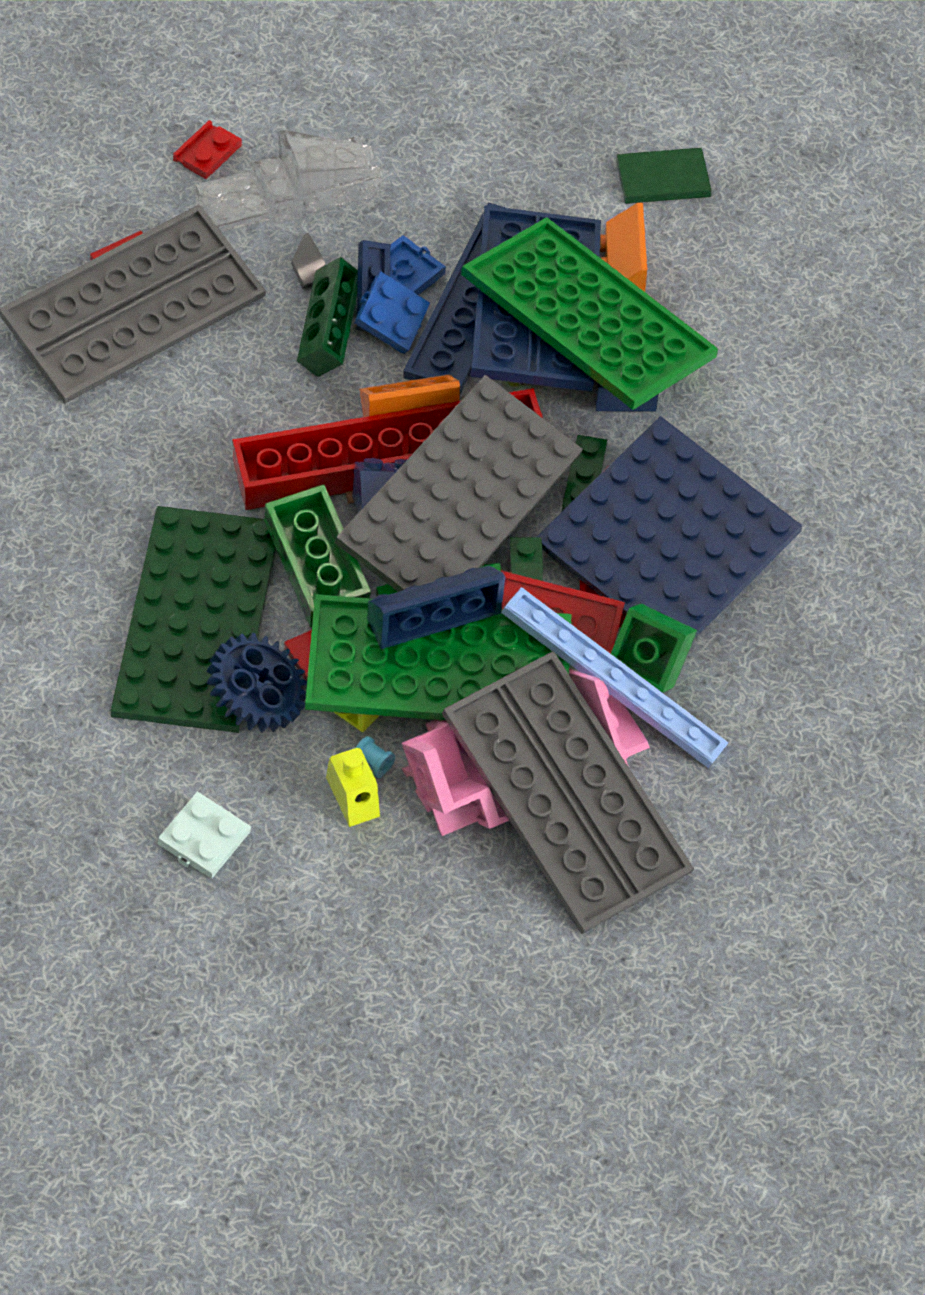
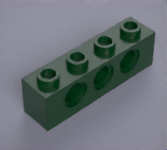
(328, 317)

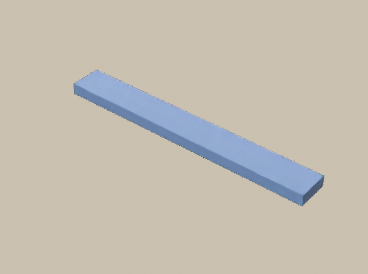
(619, 679)

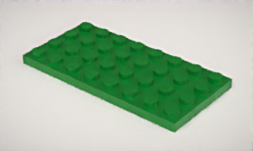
(590, 312)
(412, 677)

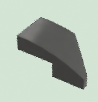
(307, 261)

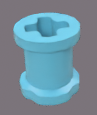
(377, 758)

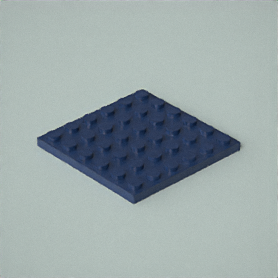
(669, 530)

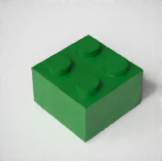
(653, 645)

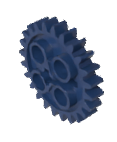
(257, 682)

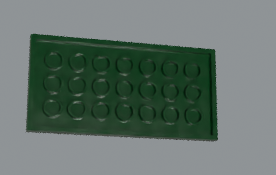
(196, 590)

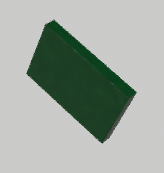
(663, 175)

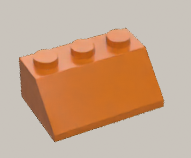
(626, 244)
(409, 395)

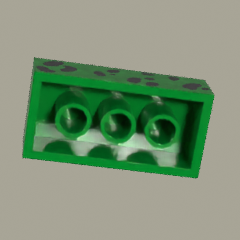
(304, 537)

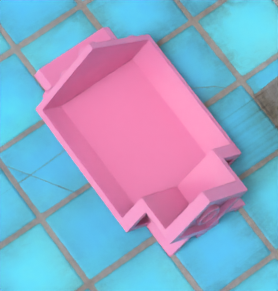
(453, 786)

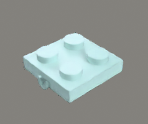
(204, 835)

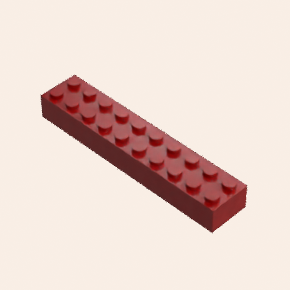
(326, 454)

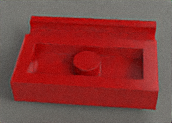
(207, 149)

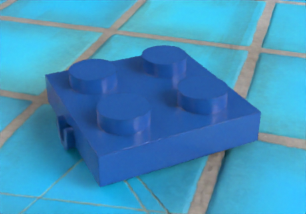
(412, 267)
(391, 312)

